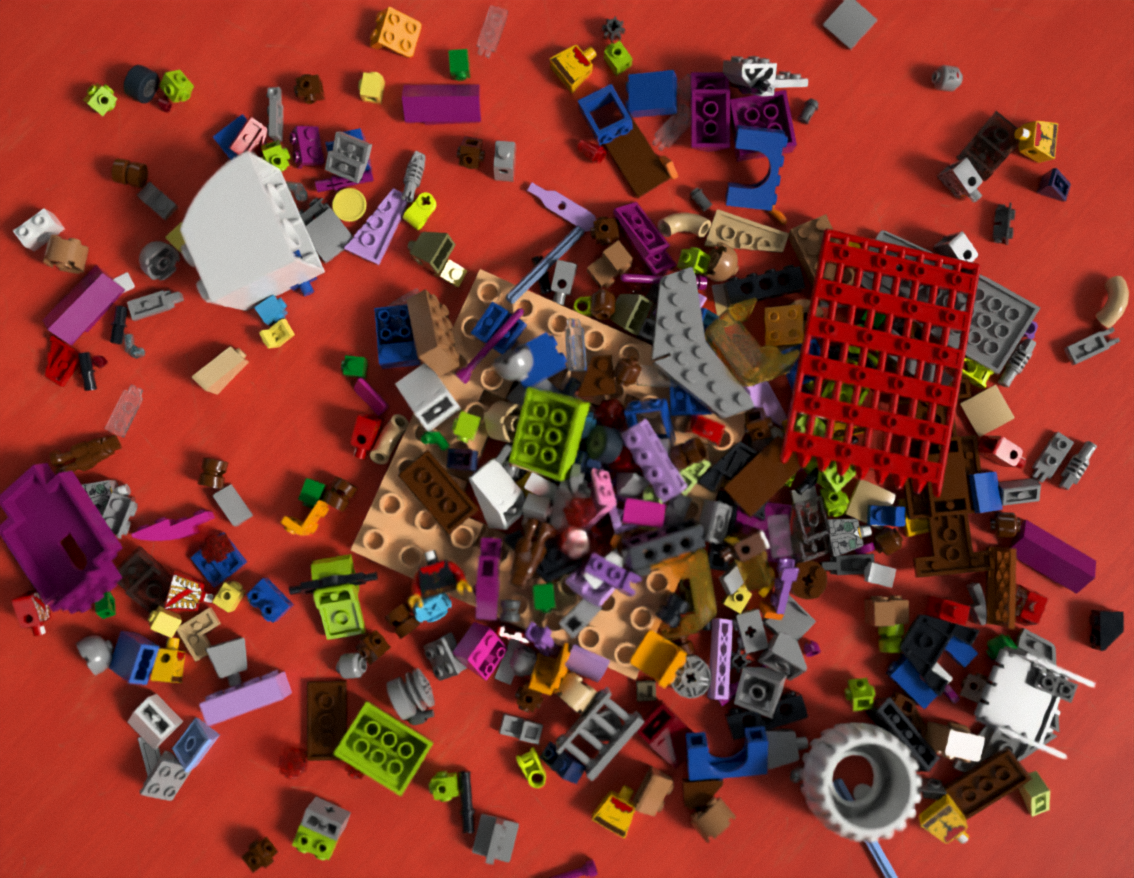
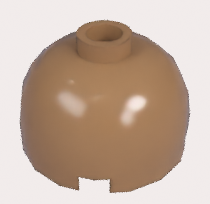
(722, 263)

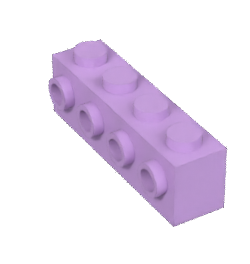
(654, 461)

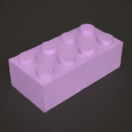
(245, 698)

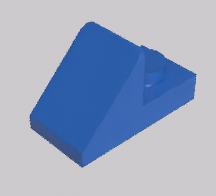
(886, 515)

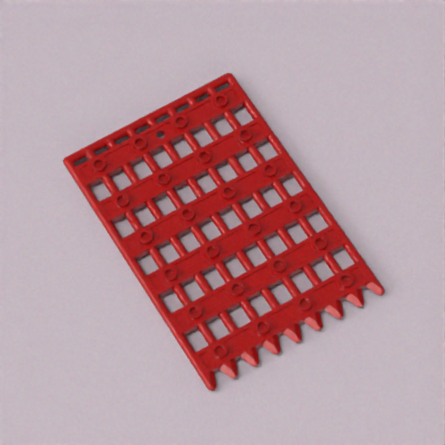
(903, 347)

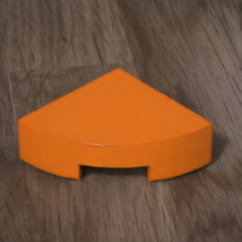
(665, 161)
(768, 611)

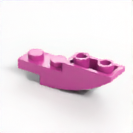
(167, 529)

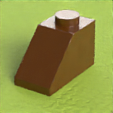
(699, 792)

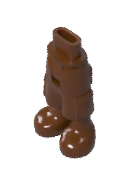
(86, 454)
(528, 553)

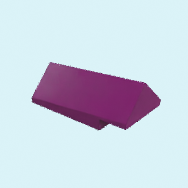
(441, 104)
(710, 111)
(644, 239)
(83, 305)
(1053, 557)

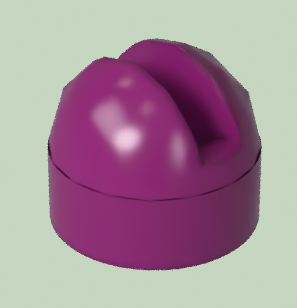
(811, 649)

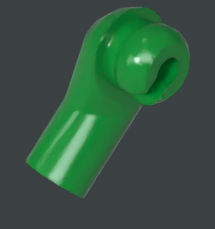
(435, 437)

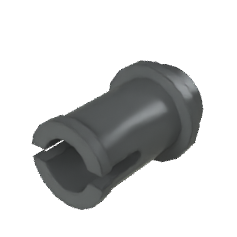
(807, 112)
(700, 199)

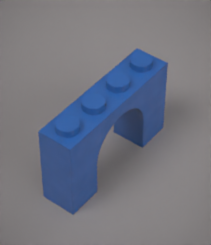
(761, 194)
(909, 680)
(747, 762)

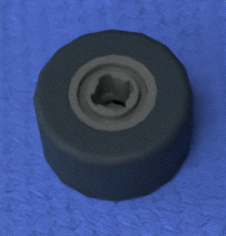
(141, 83)
(604, 444)

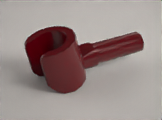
(164, 104)
(99, 361)

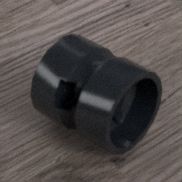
(673, 609)

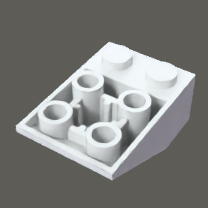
(427, 397)
(497, 495)

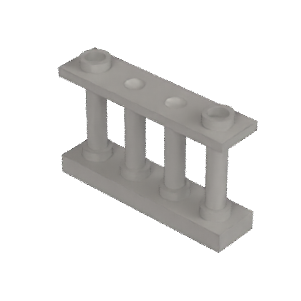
(606, 751)

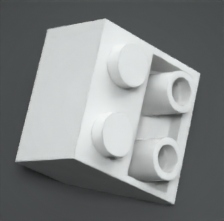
(154, 720)

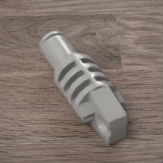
(413, 175)
(1017, 362)
(1077, 466)

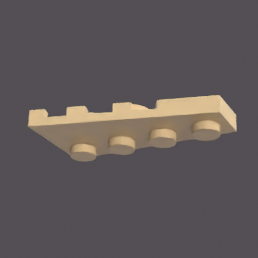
(744, 234)

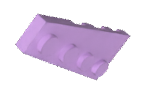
(377, 232)

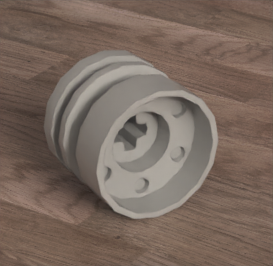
(701, 681)
(408, 695)

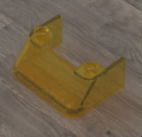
(741, 352)
(696, 567)

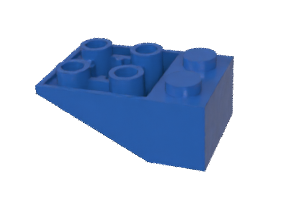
(395, 337)

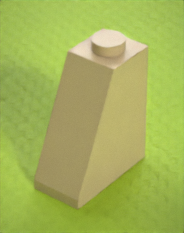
(221, 370)

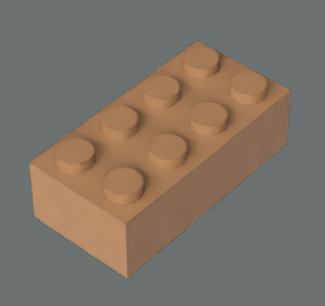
(806, 243)
(433, 332)

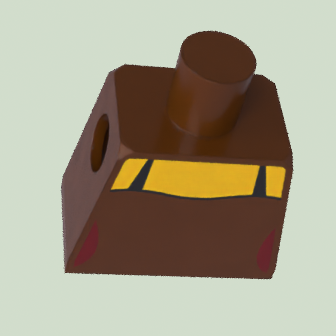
(743, 544)

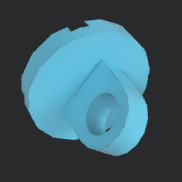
(433, 608)

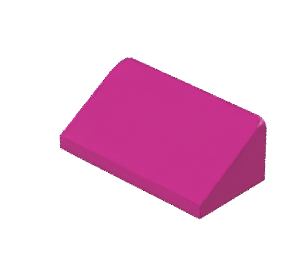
(370, 396)
(644, 513)

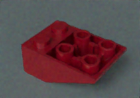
(665, 733)

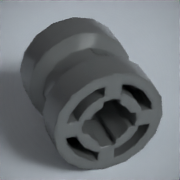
(510, 615)

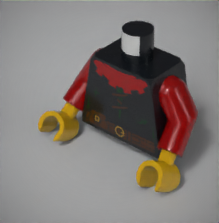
(436, 579)

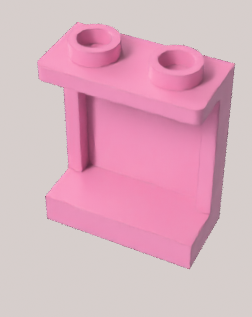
(601, 495)

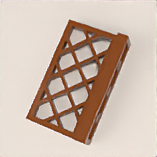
(1001, 588)

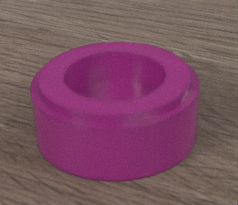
(867, 547)
(952, 696)

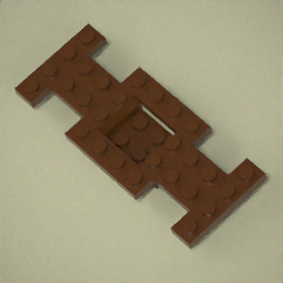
(948, 513)

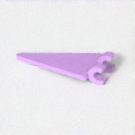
(763, 396)

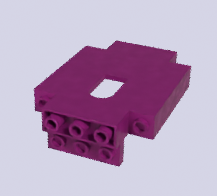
(40, 515)

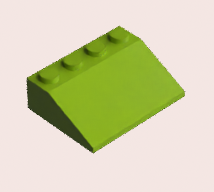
(549, 433)
(383, 748)

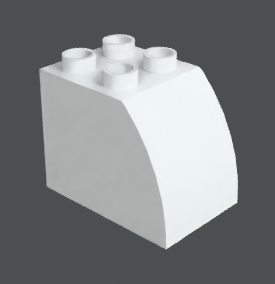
(246, 234)

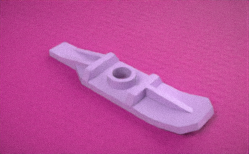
(573, 212)

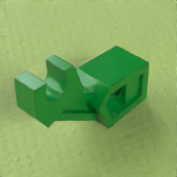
(106, 606)

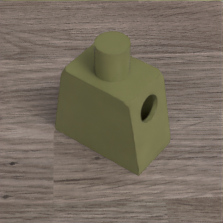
(431, 250)
(631, 312)

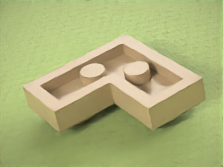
(194, 633)

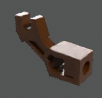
(911, 711)

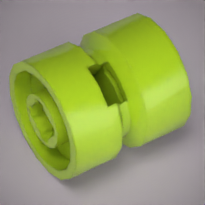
(890, 638)

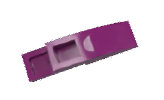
(488, 579)

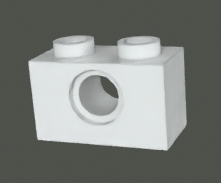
(38, 229)

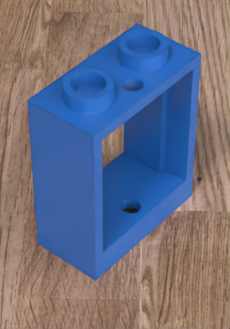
(597, 100)
(653, 404)

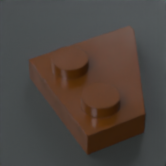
(598, 378)

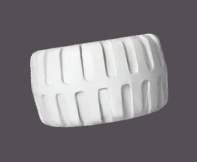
(892, 790)

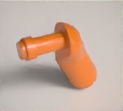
(778, 215)

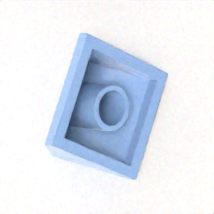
(194, 744)

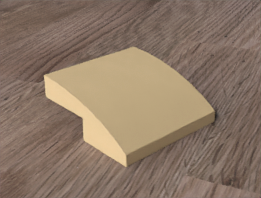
(987, 410)
(864, 495)

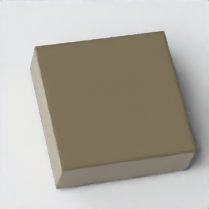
(646, 690)

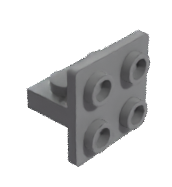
(118, 512)
(441, 657)
(165, 778)
(495, 838)

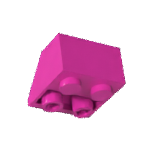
(480, 650)

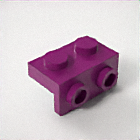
(306, 146)

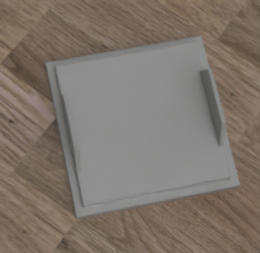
(794, 622)

